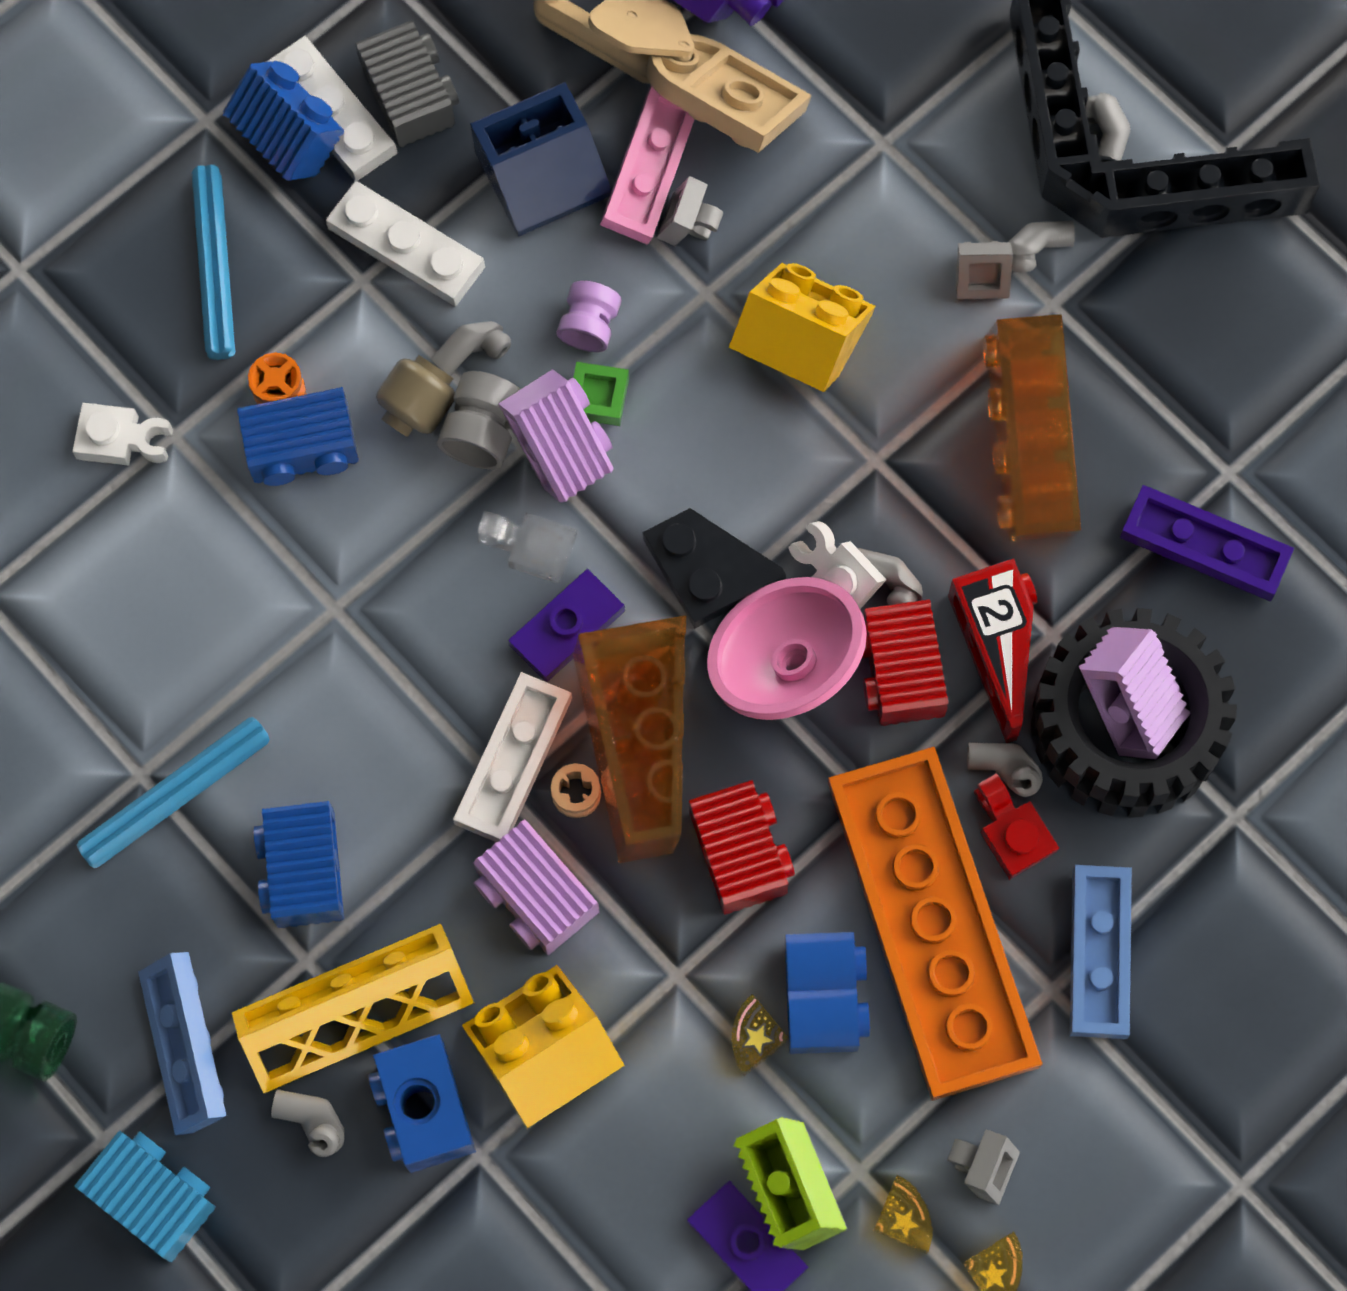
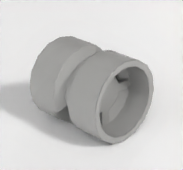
(478, 429)

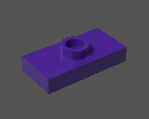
(552, 634)
(742, 1241)

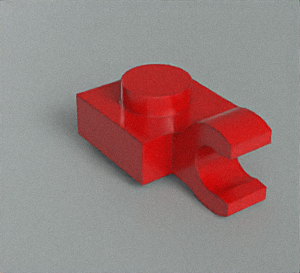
(1016, 834)

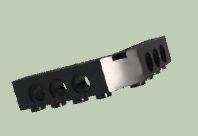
(1143, 196)

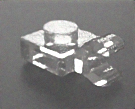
(536, 547)

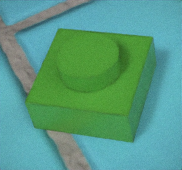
(605, 390)

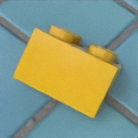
(801, 325)
(543, 1045)

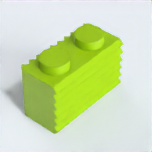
(790, 1184)

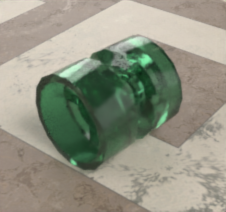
(33, 1034)

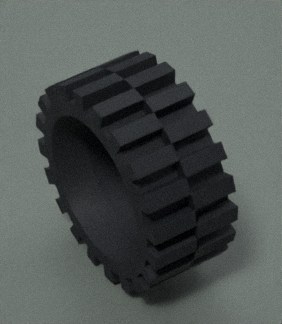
(1122, 783)

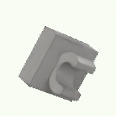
(688, 214)
(984, 270)
(986, 1166)

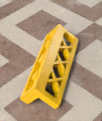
(340, 993)

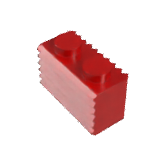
(903, 664)
(740, 847)

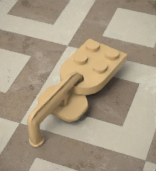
(687, 69)

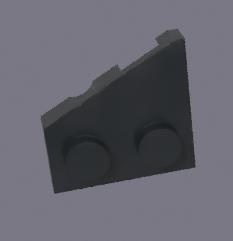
(707, 565)

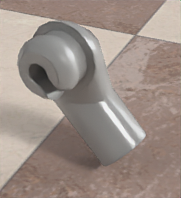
(1113, 123)
(1035, 237)
(472, 339)
(899, 578)
(1009, 762)
(316, 1117)

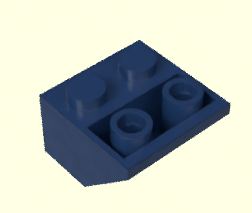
(540, 159)

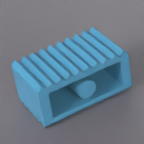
(146, 1195)

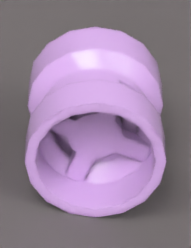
(588, 316)

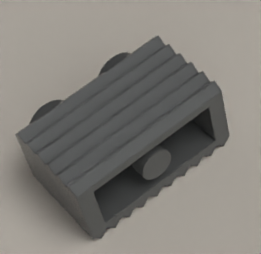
(406, 82)

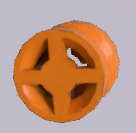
(275, 372)

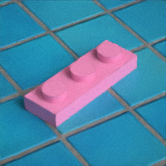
(648, 168)

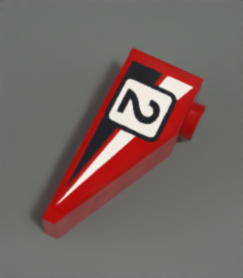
(996, 621)

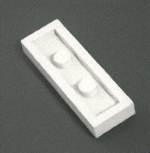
(364, 141)
(405, 243)
(513, 758)

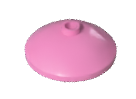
(786, 648)

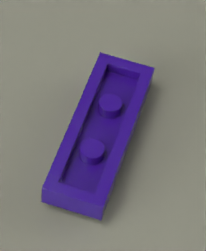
(1207, 543)

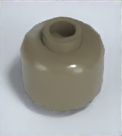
(415, 396)

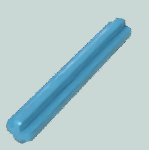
(213, 262)
(173, 792)

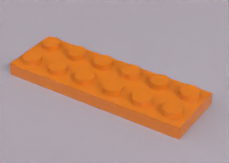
(934, 924)

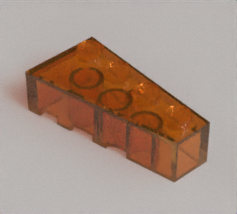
(1032, 427)
(636, 724)

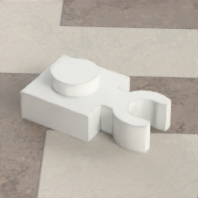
(112, 433)
(839, 565)

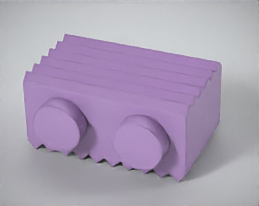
(558, 435)
(1135, 691)
(534, 888)

